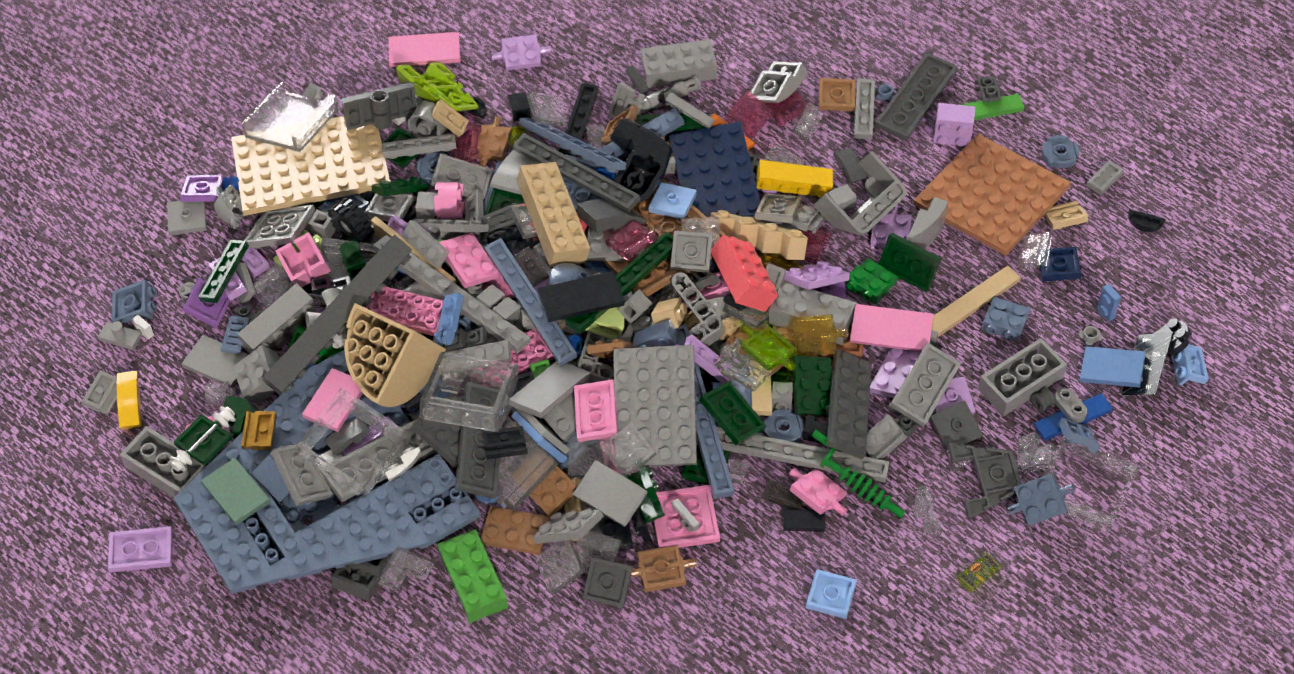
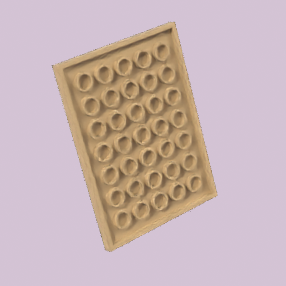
(329, 167)

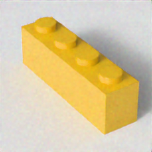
(794, 178)

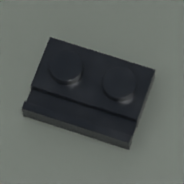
(504, 443)

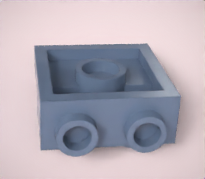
(133, 301)
(1006, 319)

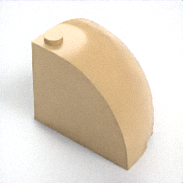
(387, 358)

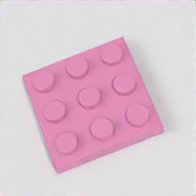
(700, 504)

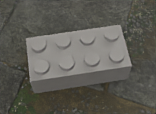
(678, 63)
(800, 302)
(278, 321)
(1022, 376)
(150, 459)

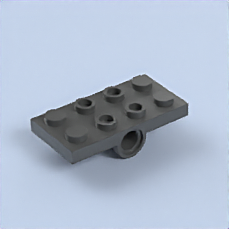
(379, 106)

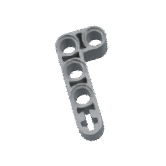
(696, 307)
(590, 363)

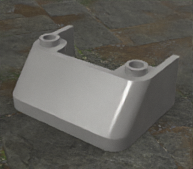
(885, 194)

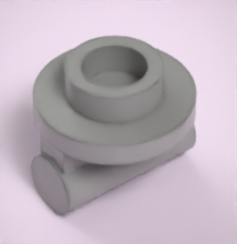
(313, 92)

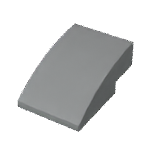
(779, 81)
(507, 173)
(928, 223)
(610, 492)

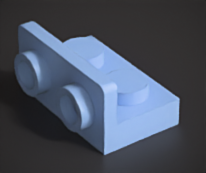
(1190, 365)

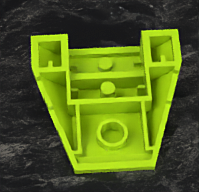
(437, 85)

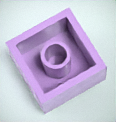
(954, 124)

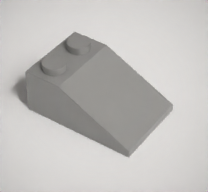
(563, 418)

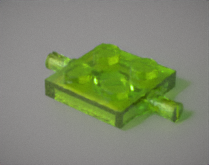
(768, 348)

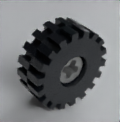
(351, 221)

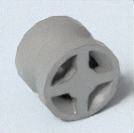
(184, 290)

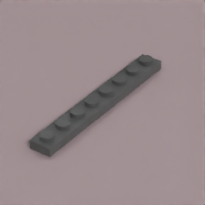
(578, 173)

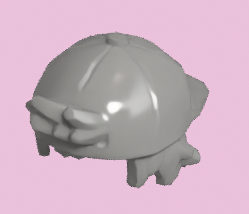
(229, 206)

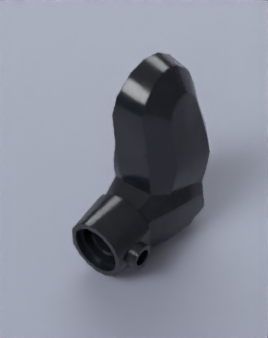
(646, 159)

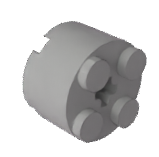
(423, 123)

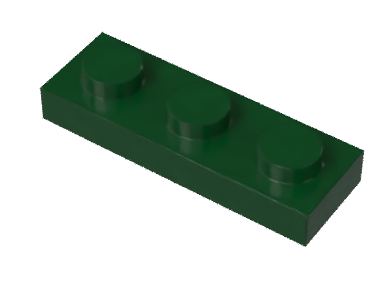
(399, 186)

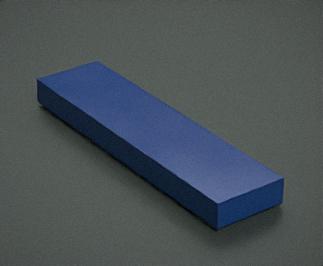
(1049, 426)

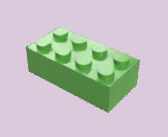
(472, 576)

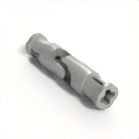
(679, 89)

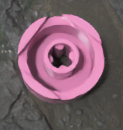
(448, 201)

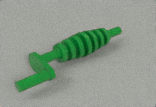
(844, 473)

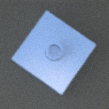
(672, 201)
(831, 594)

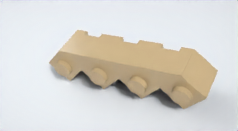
(764, 236)

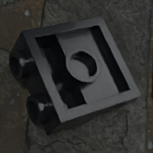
(513, 240)

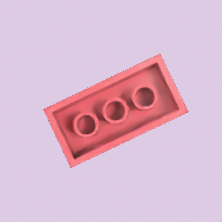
(744, 273)

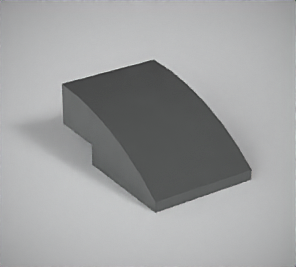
(603, 216)
(360, 578)

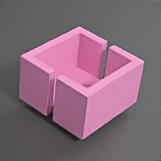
(304, 264)

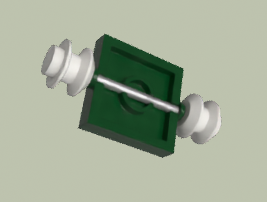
(203, 439)

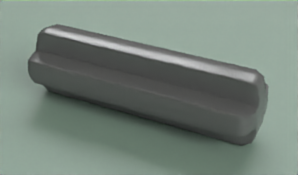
(637, 80)

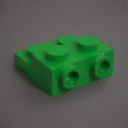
(871, 281)

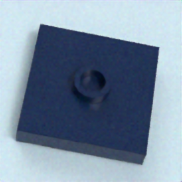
(1061, 265)

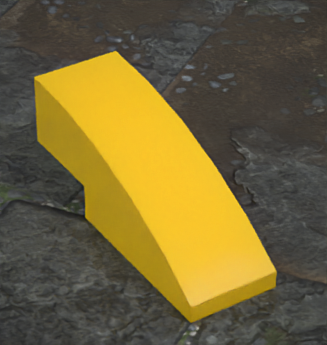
(128, 400)

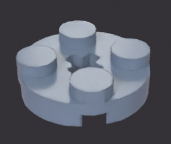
(1058, 160)
(424, 166)
(789, 420)

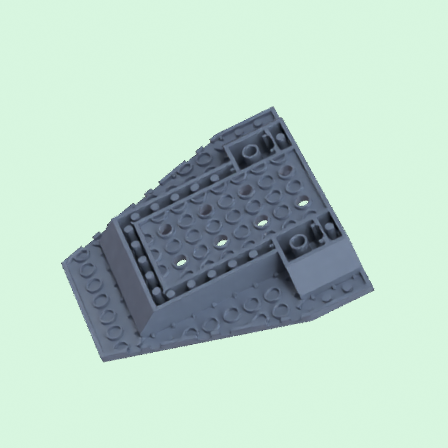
(276, 545)

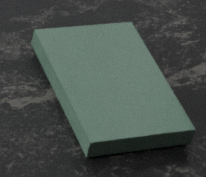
(235, 491)

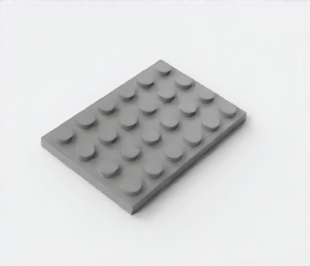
(658, 395)

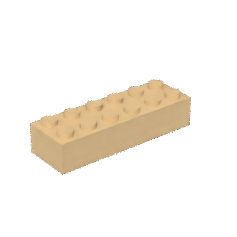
(553, 214)

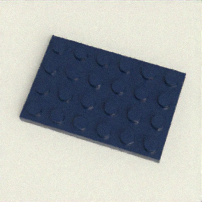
(718, 168)

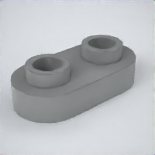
(1069, 403)

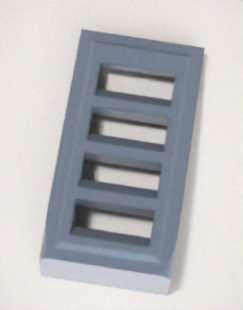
(234, 326)

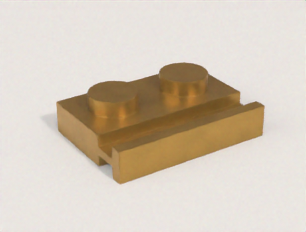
(259, 430)

